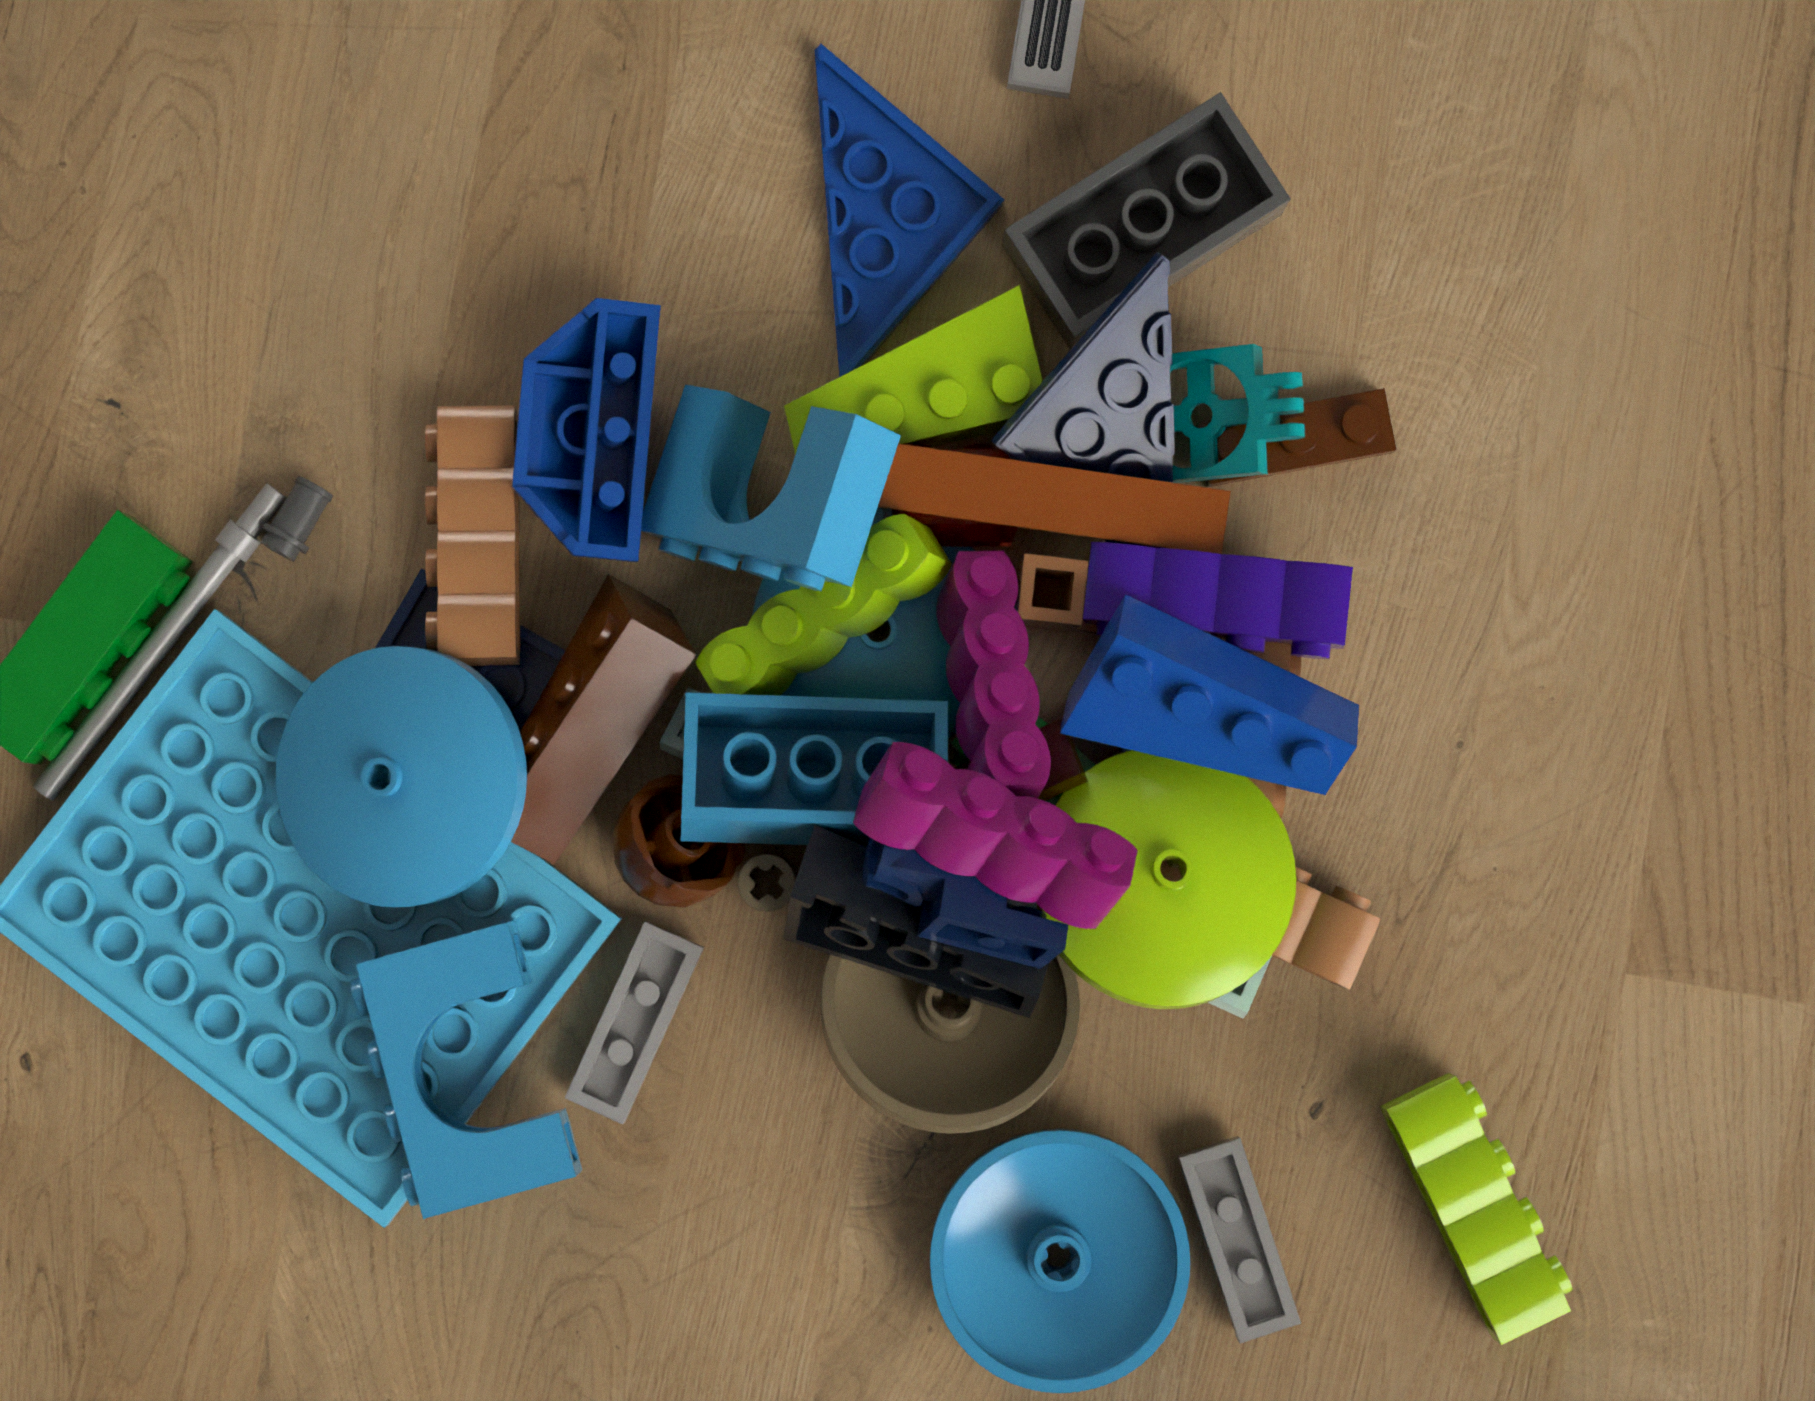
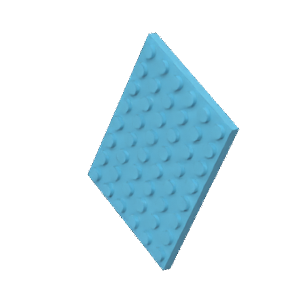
(221, 950)

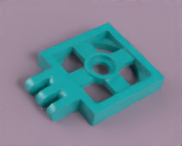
(1258, 412)

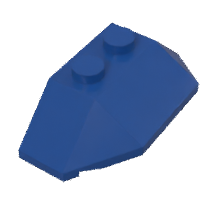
(589, 428)

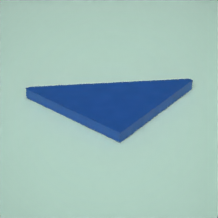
(893, 209)

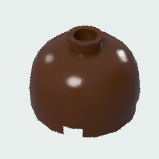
(654, 857)

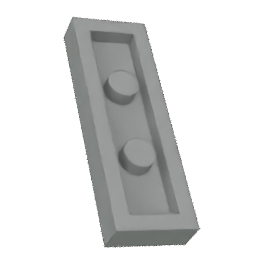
(634, 1022)
(1239, 1239)

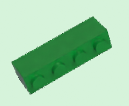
(83, 634)

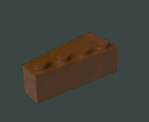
(595, 711)

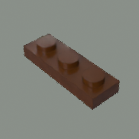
(1335, 433)

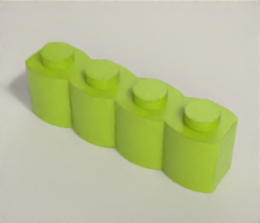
(810, 627)
(1475, 1207)

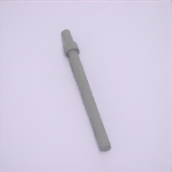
(236, 543)

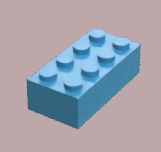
(786, 763)

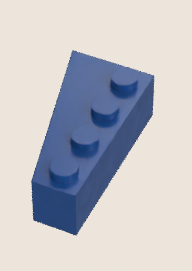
(1207, 704)

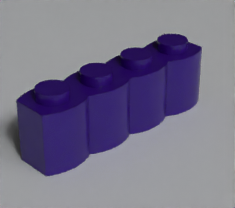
(1226, 595)

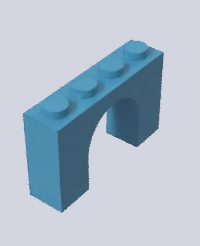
(814, 523)
(447, 1159)

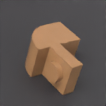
(1052, 593)

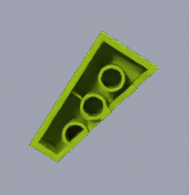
(943, 384)

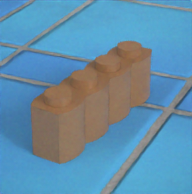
(476, 536)
(1324, 931)

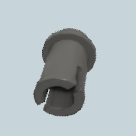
(296, 519)

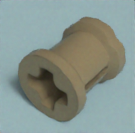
(748, 883)

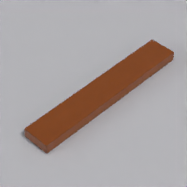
(1056, 499)

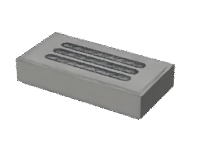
(1046, 47)

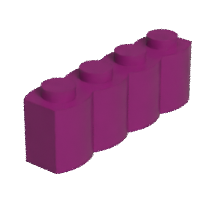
(989, 672)
(985, 831)

